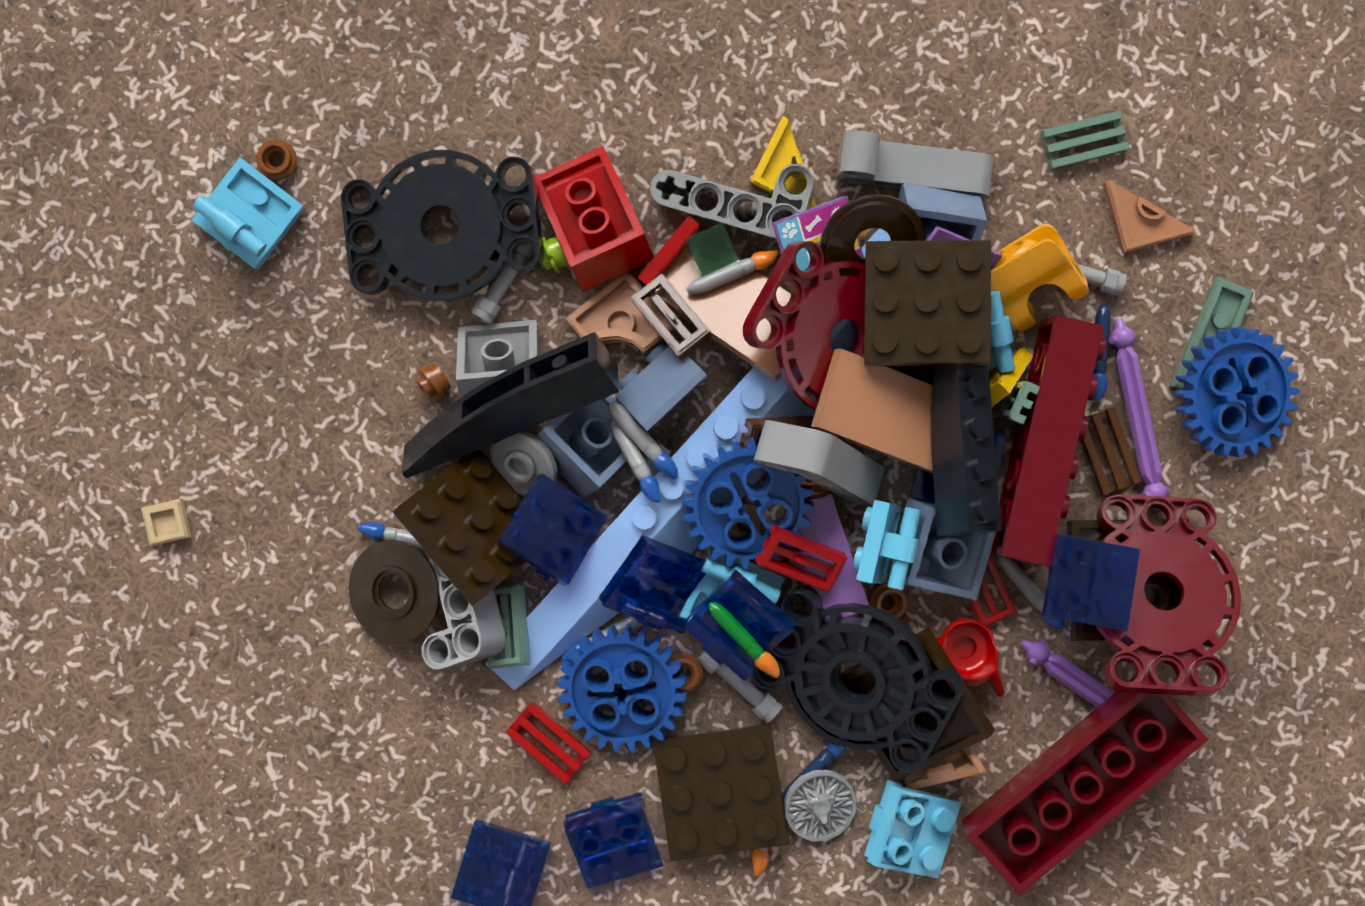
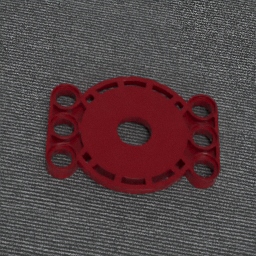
(805, 323)
(1173, 634)

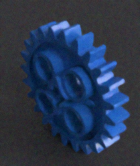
(1236, 392)
(715, 519)
(630, 721)

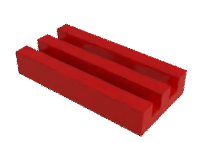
(669, 251)
(772, 546)
(996, 615)
(537, 753)

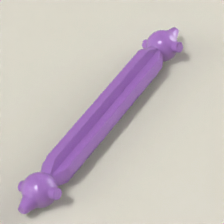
(1138, 410)
(1066, 672)

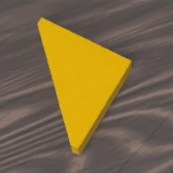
(779, 154)
(1003, 383)

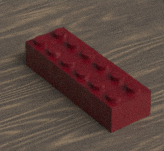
(1046, 443)
(1081, 784)

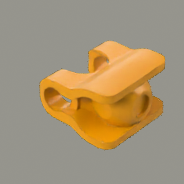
(1031, 262)

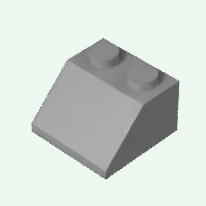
(491, 350)

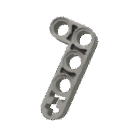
(890, 164)
(731, 198)
(821, 460)
(471, 632)

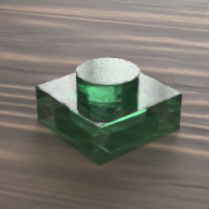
(711, 249)

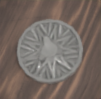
(522, 459)
(820, 805)

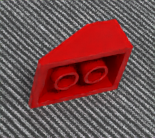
(593, 219)

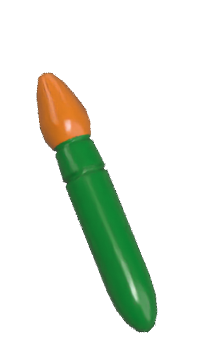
(744, 640)

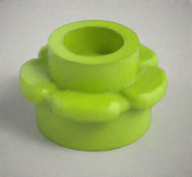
(554, 254)

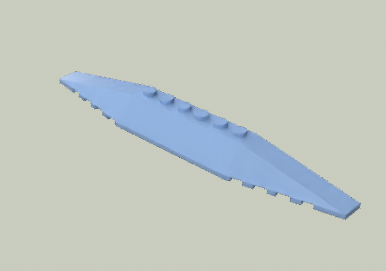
(576, 608)

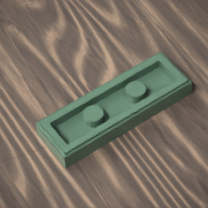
(1222, 310)

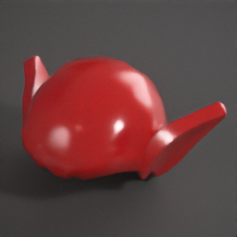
(973, 653)

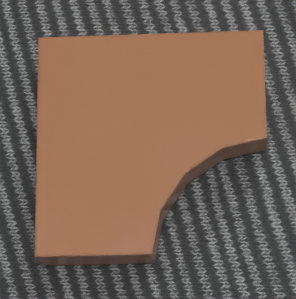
(617, 319)

